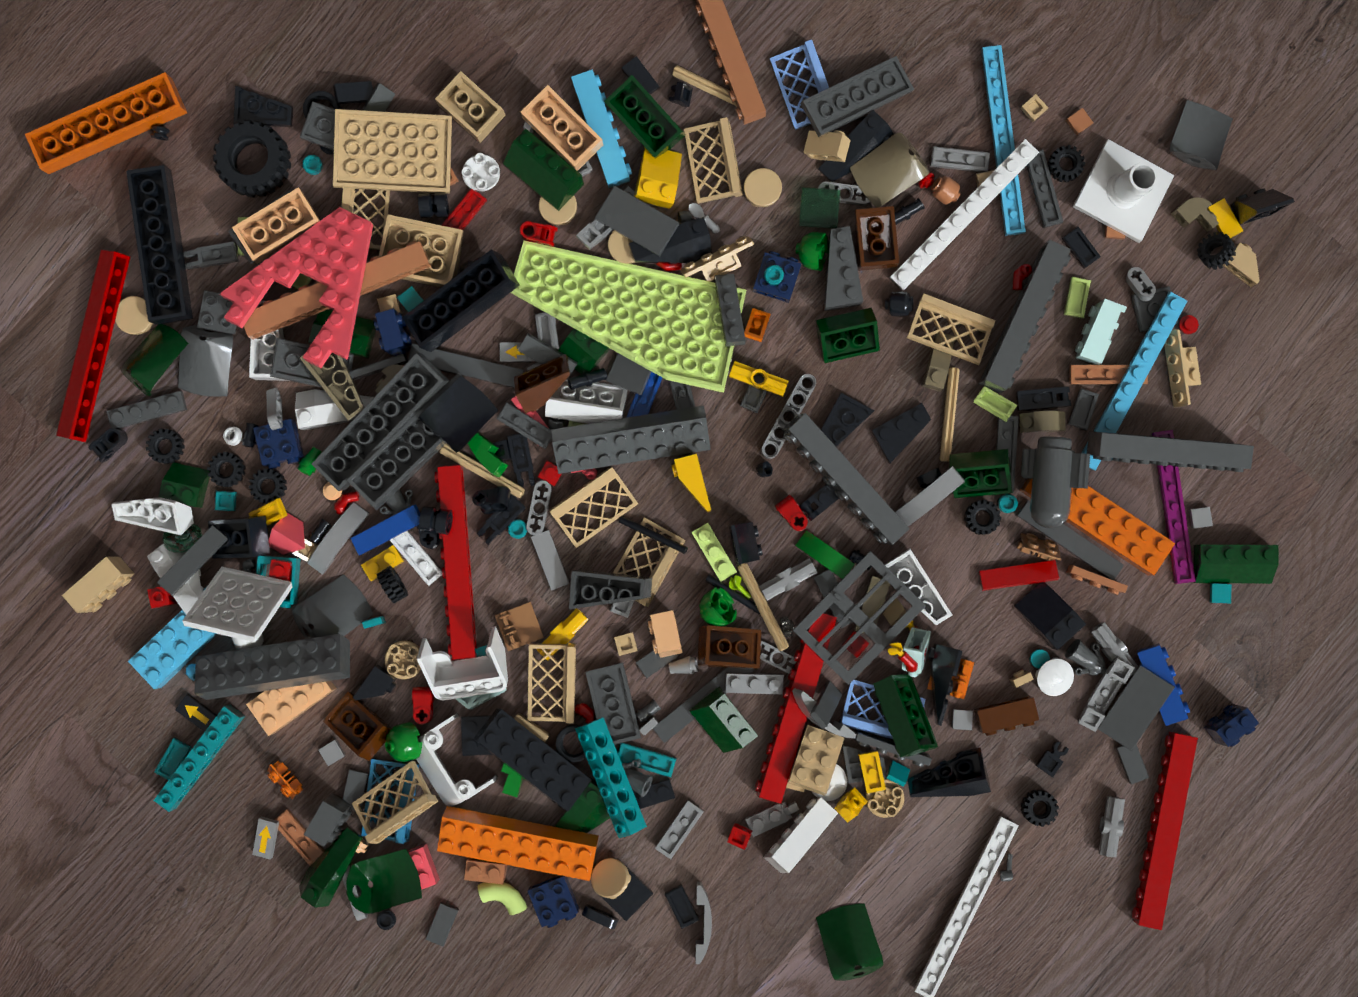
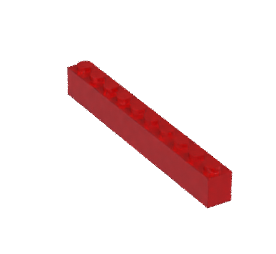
(93, 345)
(457, 564)
(791, 718)
(1165, 830)

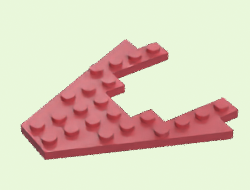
(328, 252)

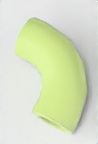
(503, 893)

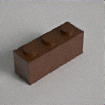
(1006, 715)

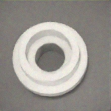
(232, 436)

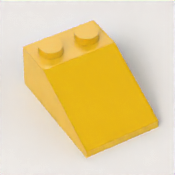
(658, 178)
(691, 477)

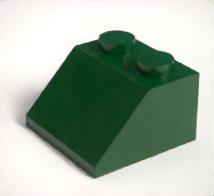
(583, 350)
(185, 485)

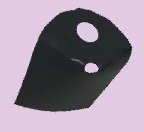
(458, 414)

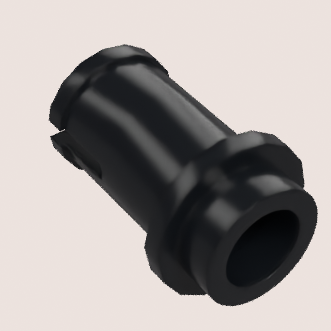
(249, 436)
(319, 531)
(856, 557)

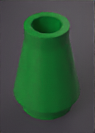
(305, 463)

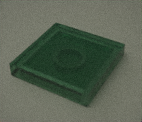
(819, 207)

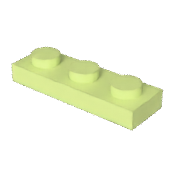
(714, 552)

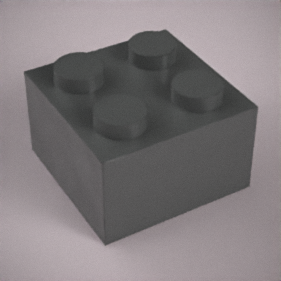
(328, 819)

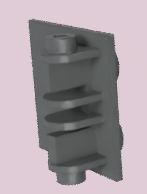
(212, 313)

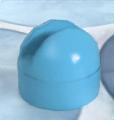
(190, 671)

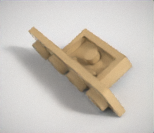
(719, 262)
(1182, 368)

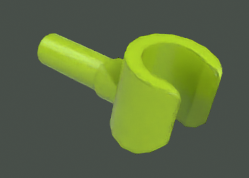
(735, 585)

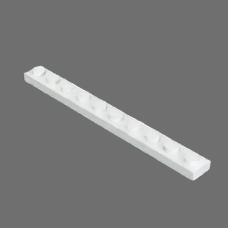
(964, 215)
(966, 907)

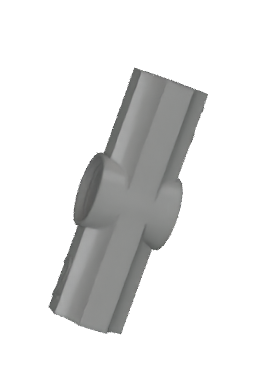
(788, 579)
(1112, 646)
(1111, 826)

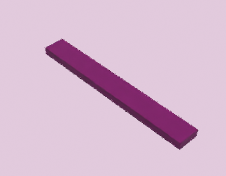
(1175, 519)

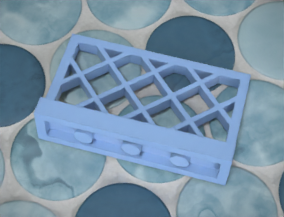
(817, 73)
(865, 724)

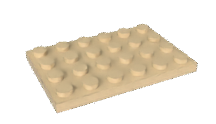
(392, 151)

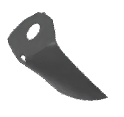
(1200, 136)
(205, 363)
(332, 609)

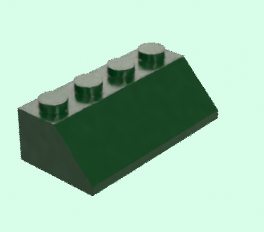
(644, 117)
(543, 170)
(1235, 563)
(905, 715)

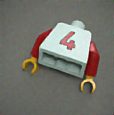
(914, 651)

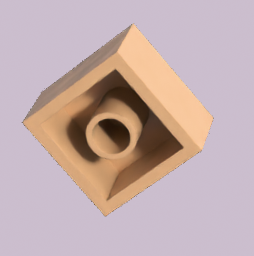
(666, 634)

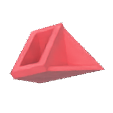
(287, 535)

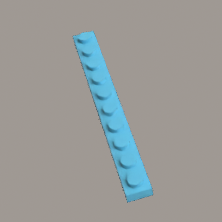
(1002, 135)
(1139, 368)

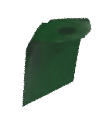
(153, 357)
(393, 881)
(849, 942)

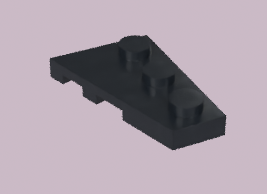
(259, 108)
(844, 418)
(900, 431)

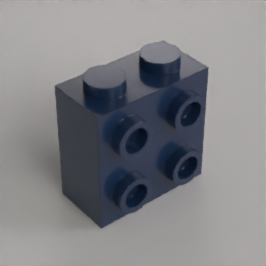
(783, 290)
(392, 331)
(279, 444)
(1231, 725)
(553, 901)

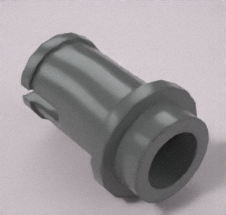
(648, 711)

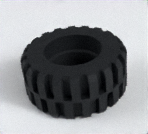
(237, 139)

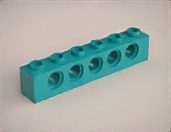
(199, 758)
(611, 778)

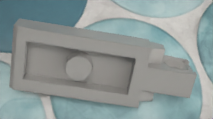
(770, 817)

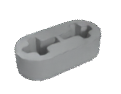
(1141, 283)

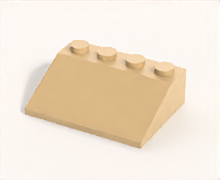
(440, 243)

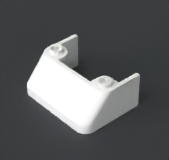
(466, 676)
(449, 791)

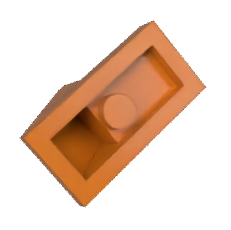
(757, 324)

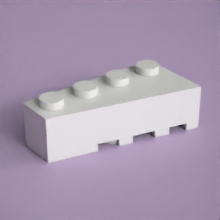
(262, 354)
(914, 577)
(800, 835)

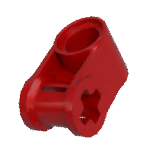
(540, 233)
(790, 510)
(422, 700)

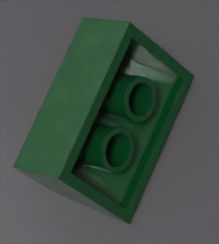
(848, 335)
(362, 336)
(983, 473)
(723, 721)

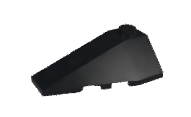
(864, 139)
(686, 245)
(943, 665)
(957, 777)

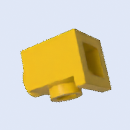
(850, 804)

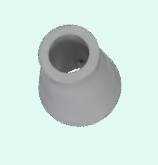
(684, 666)

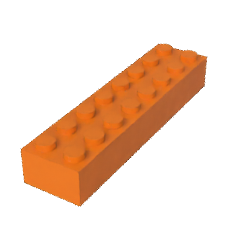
(106, 123)
(1115, 529)
(517, 843)

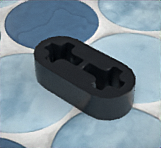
(600, 916)

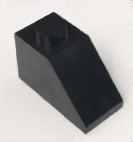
(376, 684)

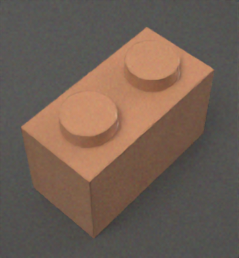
(485, 871)

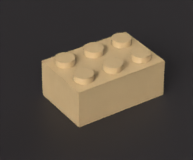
(470, 107)
(98, 585)
(816, 760)

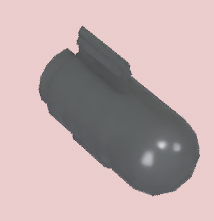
(1053, 474)

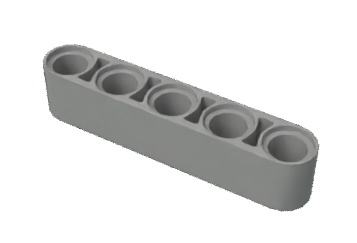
(795, 409)

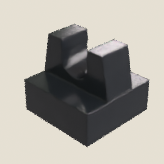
(682, 94)

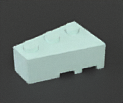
(1099, 331)

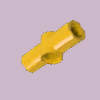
(771, 382)
(565, 631)

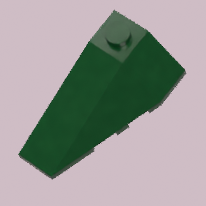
(586, 812)
(328, 870)

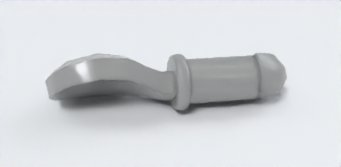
(697, 211)

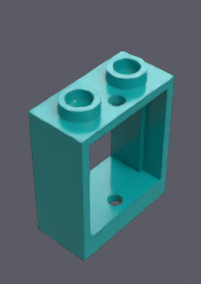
(262, 562)

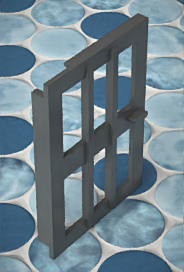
(853, 612)

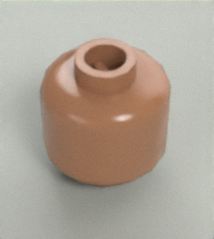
(946, 190)

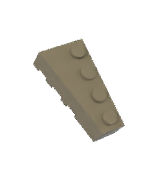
(338, 384)

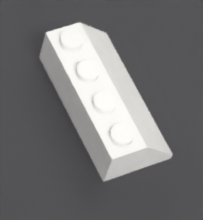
(587, 404)

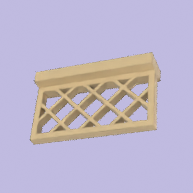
(728, 153)
(348, 204)
(959, 316)
(581, 495)
(663, 565)
(568, 678)
(399, 818)

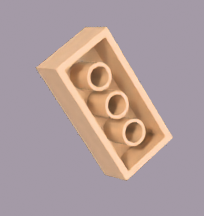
(562, 128)
(276, 225)
(281, 706)

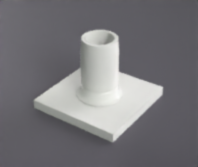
(1123, 191)
(238, 606)

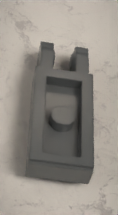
(212, 255)

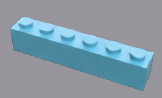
(599, 119)

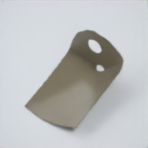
(889, 170)

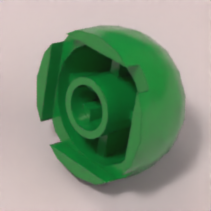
(812, 250)
(717, 607)
(403, 742)

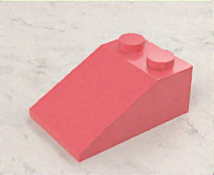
(424, 865)

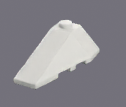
(317, 409)
(155, 514)
(188, 594)

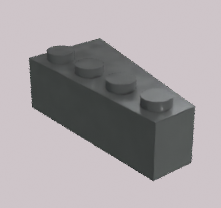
(842, 274)
(602, 588)

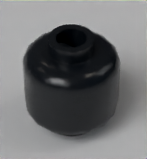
(899, 303)

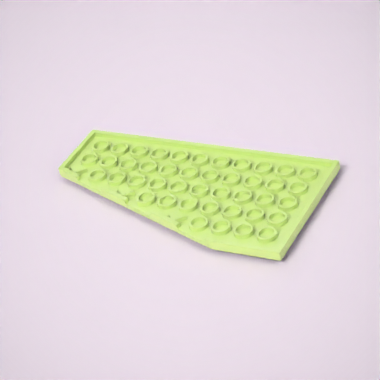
(635, 310)

